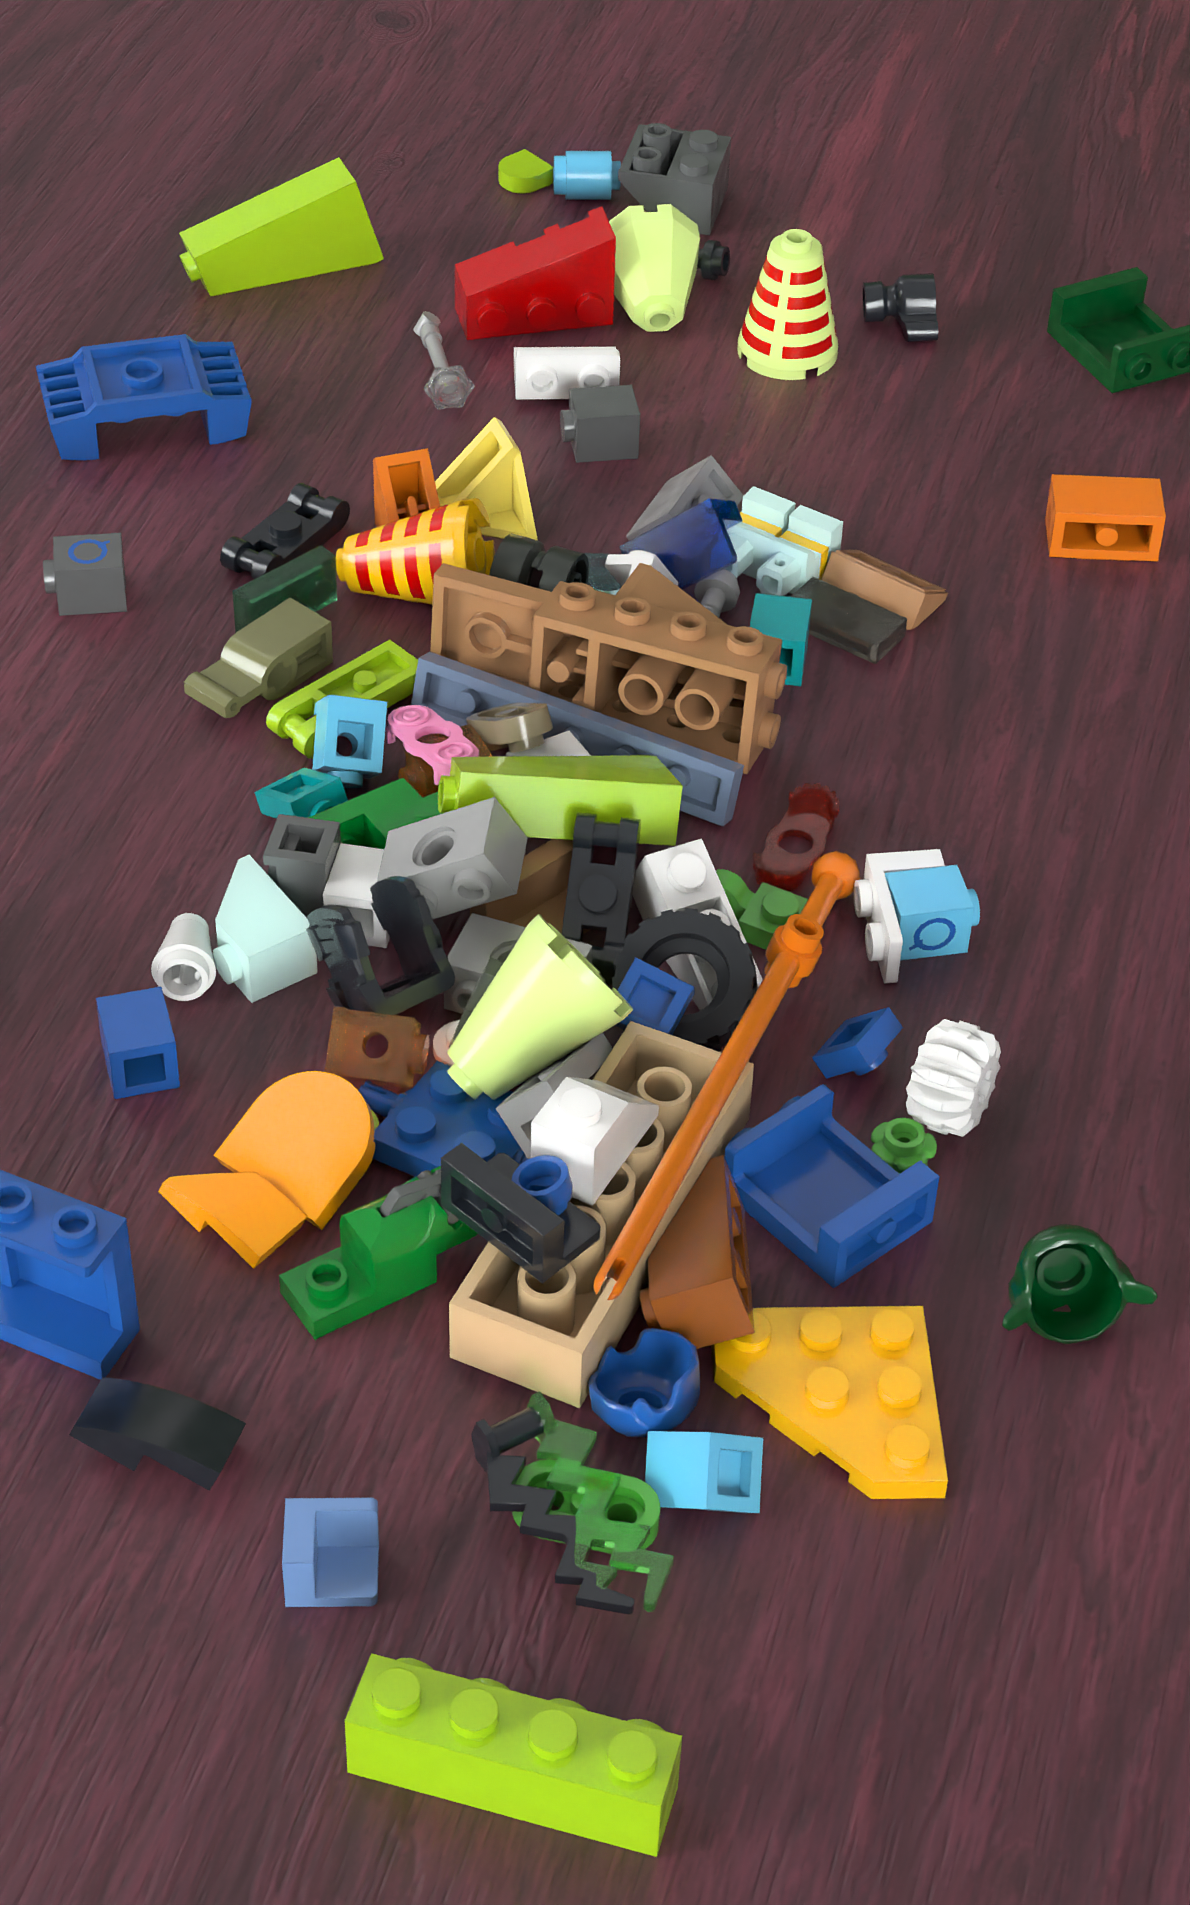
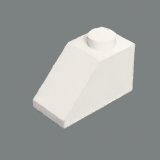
(591, 1131)

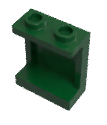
(1116, 332)

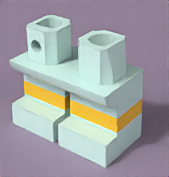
(782, 543)

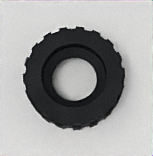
(716, 943)

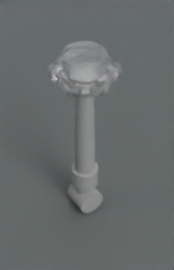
(447, 385)

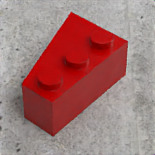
(540, 284)

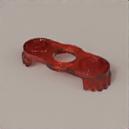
(809, 816)

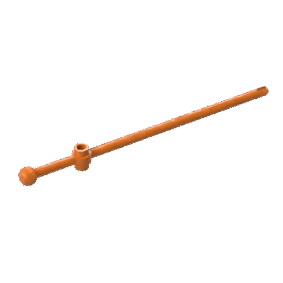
(790, 957)

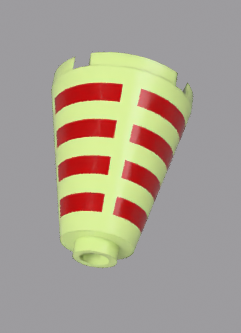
(790, 312)

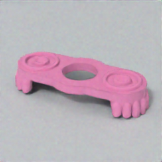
(416, 721)

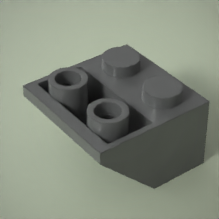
(678, 170)

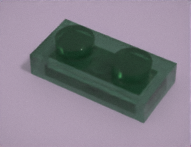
(305, 579)

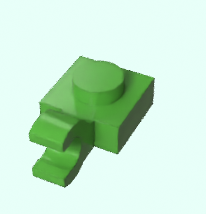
(759, 912)

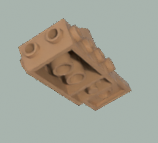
(629, 655)

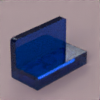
(693, 541)

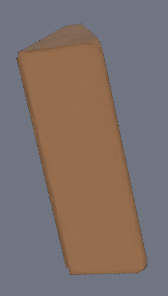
(884, 585)

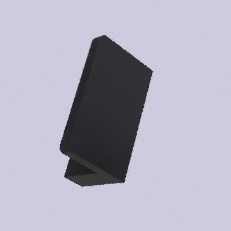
(509, 1216)

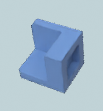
(330, 1552)

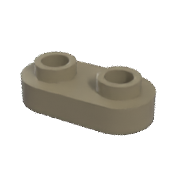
(512, 726)

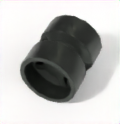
(529, 564)

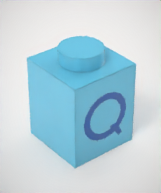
(933, 911)

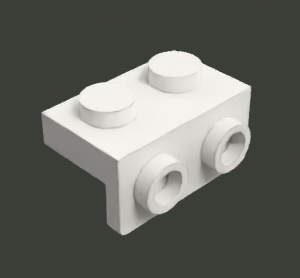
(555, 370)

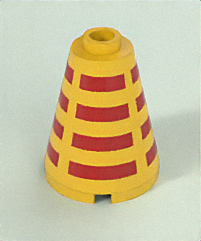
(405, 554)

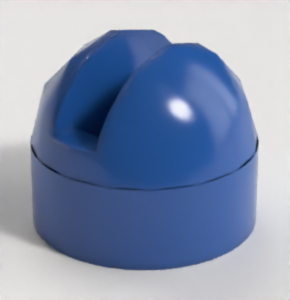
(546, 1180)

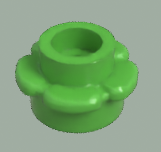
(903, 1143)

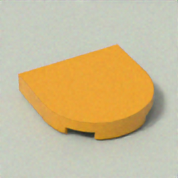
(306, 1139)

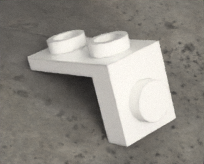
(875, 903)

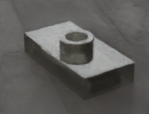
(851, 621)

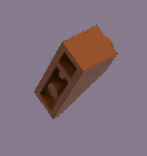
(703, 1265)

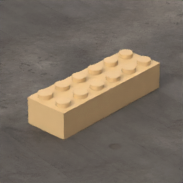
(560, 1329)

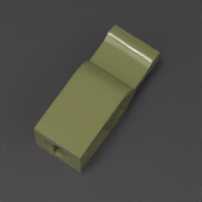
(265, 659)

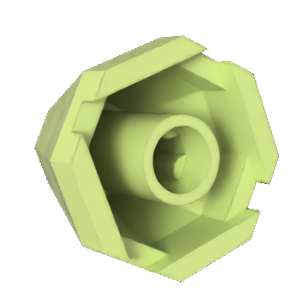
(655, 264)

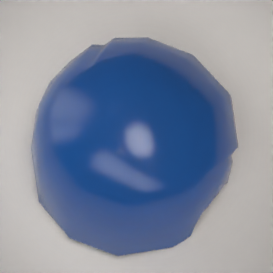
(647, 1386)

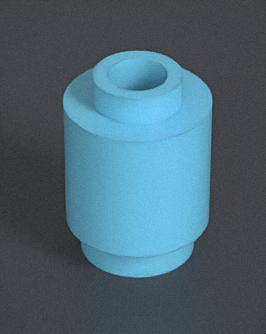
(586, 175)

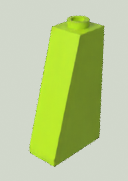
(284, 234)
(550, 791)

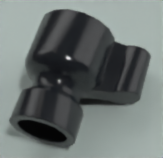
(908, 300)

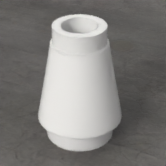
(185, 959)

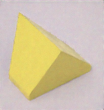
(495, 475)

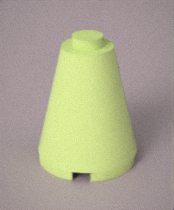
(533, 1014)

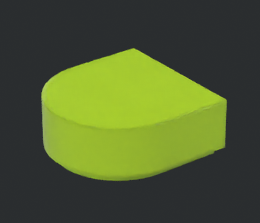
(524, 172)

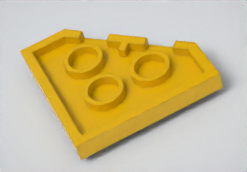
(847, 1388)

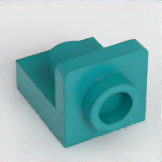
(301, 794)

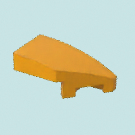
(239, 1208)

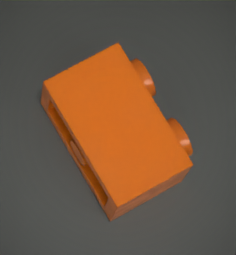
(1105, 518)

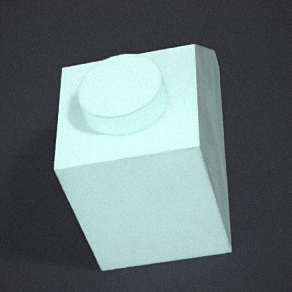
(261, 935)

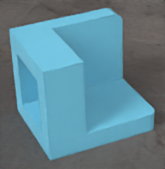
(705, 1470)

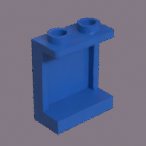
(826, 1188)
(64, 1278)

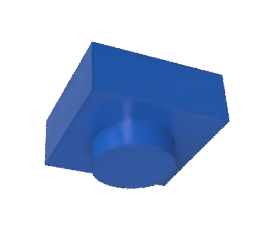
(655, 996)
(858, 1044)

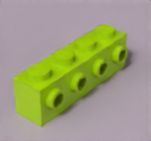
(513, 1753)

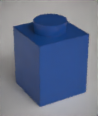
(138, 1042)

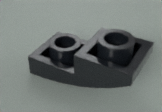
(177, 1431)

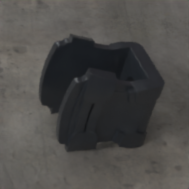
(414, 935)

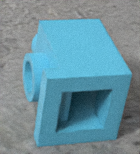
(359, 721)

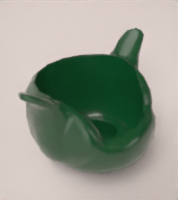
(1072, 1269)

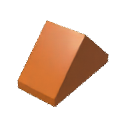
(403, 486)

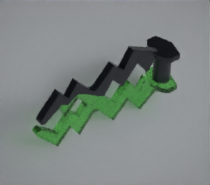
(580, 1532)

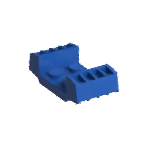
(143, 381)

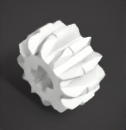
(953, 1077)

